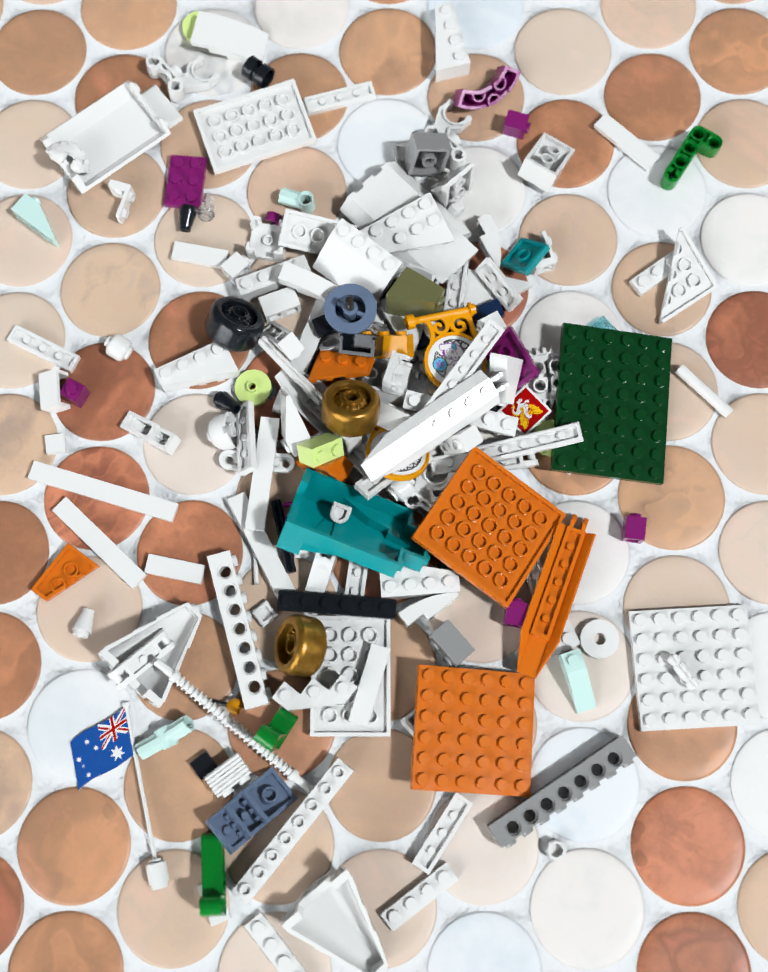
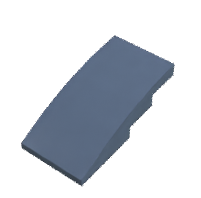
(251, 810)

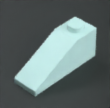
(32, 214)
(577, 680)

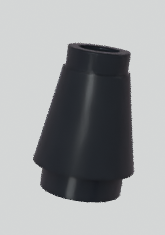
(186, 217)
(226, 402)

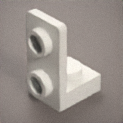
(123, 191)
(551, 260)

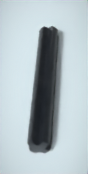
(279, 522)

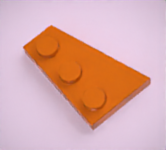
(335, 364)
(63, 573)

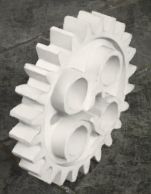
(551, 359)

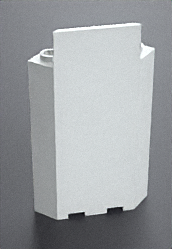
(115, 131)
(393, 190)

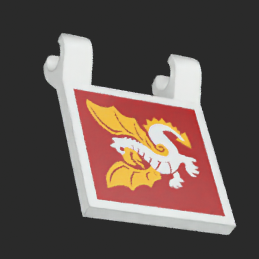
(528, 409)

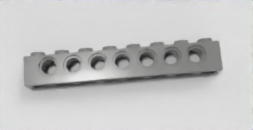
(618, 746)

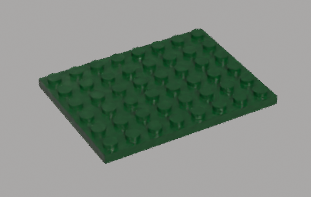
(619, 396)

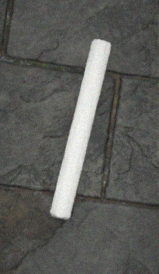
(290, 369)

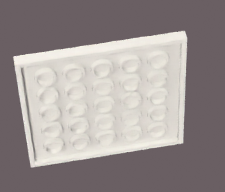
(715, 650)

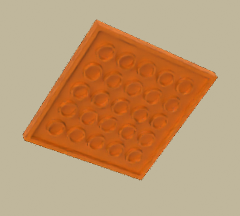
(488, 527)
(472, 731)

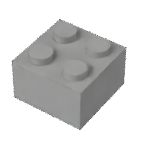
(427, 153)
(450, 644)

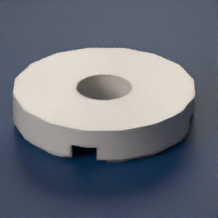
(610, 635)

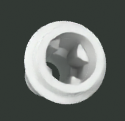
(84, 624)

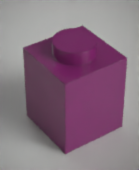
(516, 124)
(74, 392)
(634, 528)
(515, 613)

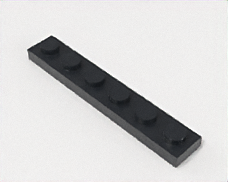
(336, 605)

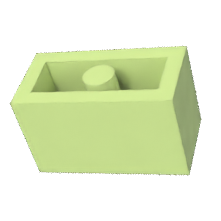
(320, 449)

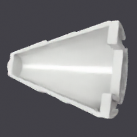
(153, 683)
(337, 922)

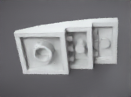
(228, 37)

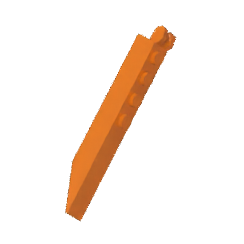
(553, 596)

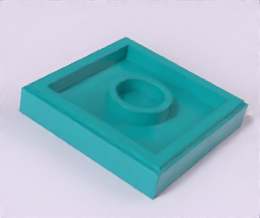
(525, 256)

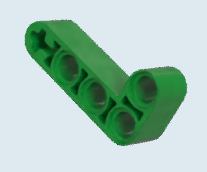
(684, 158)
(274, 734)
(213, 877)

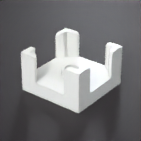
(264, 241)

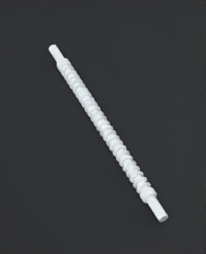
(174, 676)

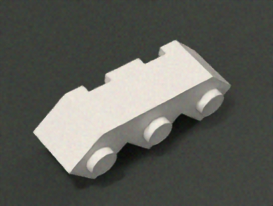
(315, 695)

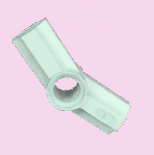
(165, 737)

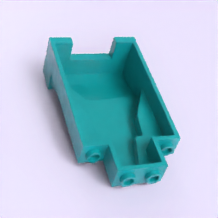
(373, 535)

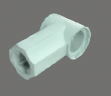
(296, 199)

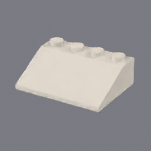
(357, 259)

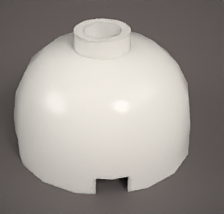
(223, 431)

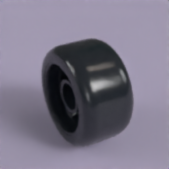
(234, 324)

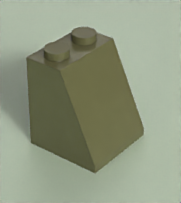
(414, 295)

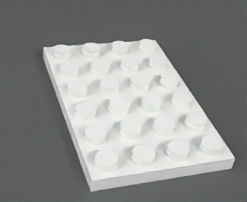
(254, 126)
(346, 654)

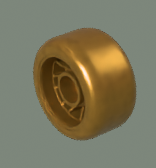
(350, 408)
(300, 645)

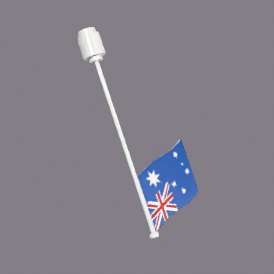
(105, 749)

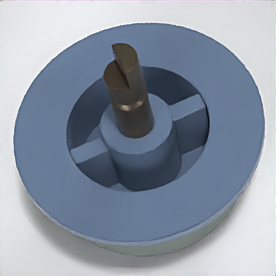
(350, 308)

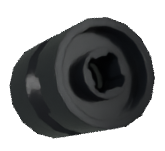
(256, 71)

